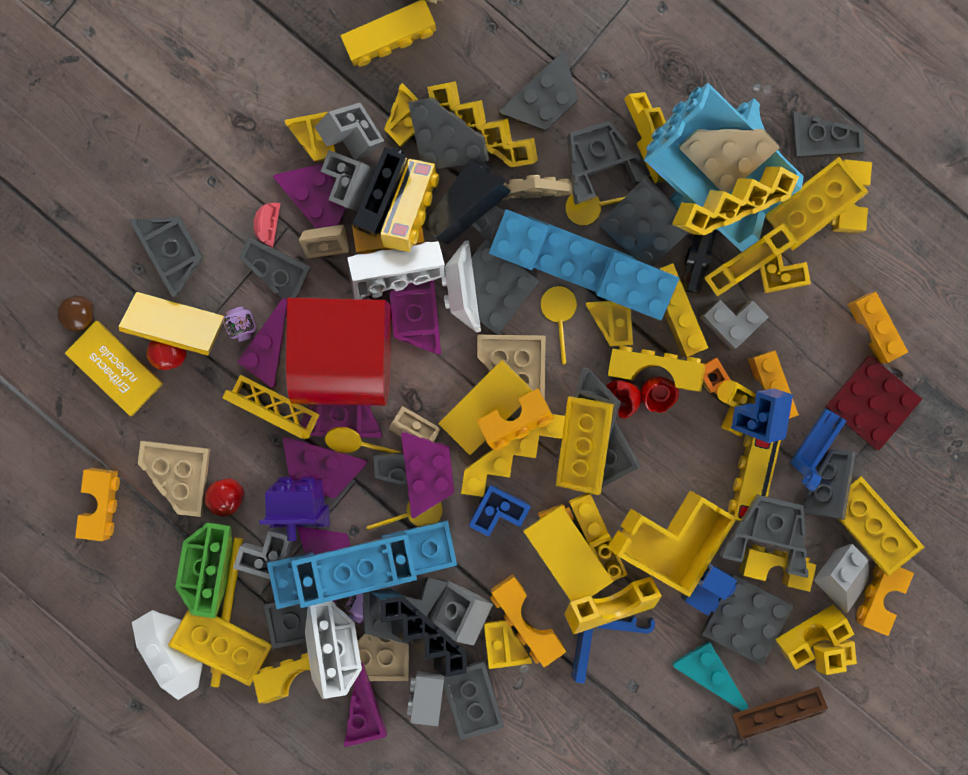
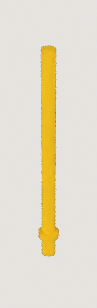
(228, 600)

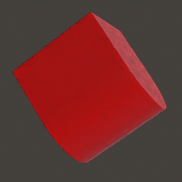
(338, 351)

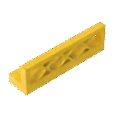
(265, 412)

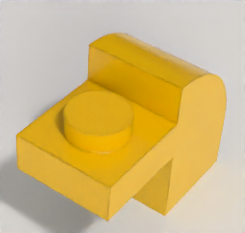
(834, 659)

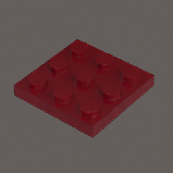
(873, 402)

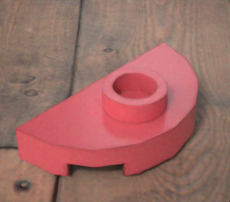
(266, 223)

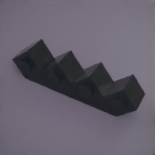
(411, 624)

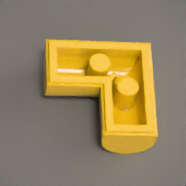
(779, 277)
(734, 395)

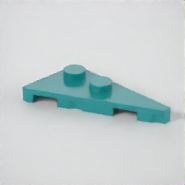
(708, 670)

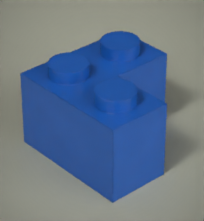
(766, 418)
(498, 504)
(712, 585)

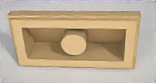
(324, 241)
(414, 424)

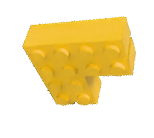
(680, 551)

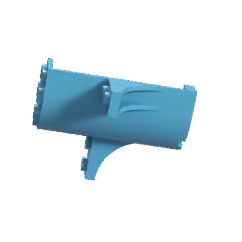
(709, 111)

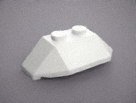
(461, 288)
(331, 649)
(171, 668)

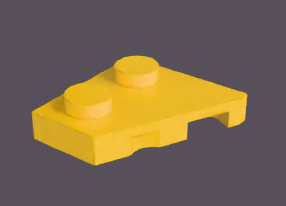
(400, 124)
(308, 136)
(613, 322)
(503, 646)

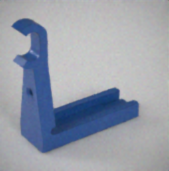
(815, 447)
(584, 643)

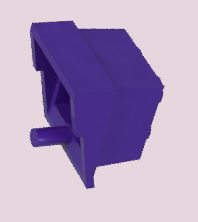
(295, 505)

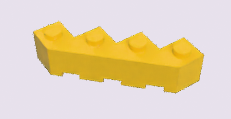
(496, 133)
(746, 199)
(499, 461)

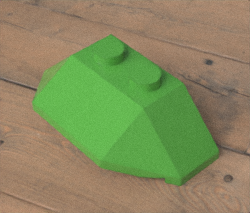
(205, 569)

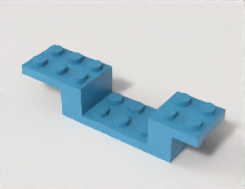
(584, 263)
(362, 567)

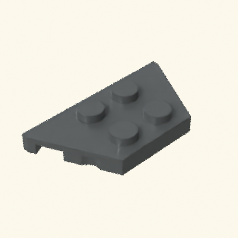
(544, 97)
(170, 249)
(593, 389)

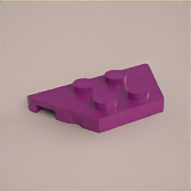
(311, 193)
(416, 316)
(350, 416)
(322, 463)
(427, 472)
(322, 541)

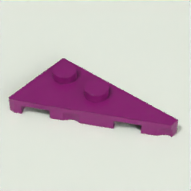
(263, 353)
(364, 714)

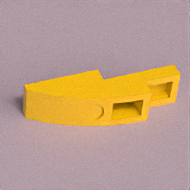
(647, 121)
(597, 534)

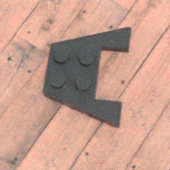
(597, 150)
(775, 524)
(430, 592)

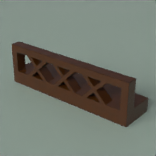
(779, 713)

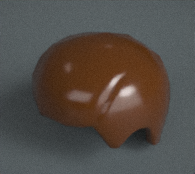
(76, 313)

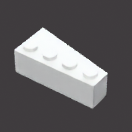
(394, 269)

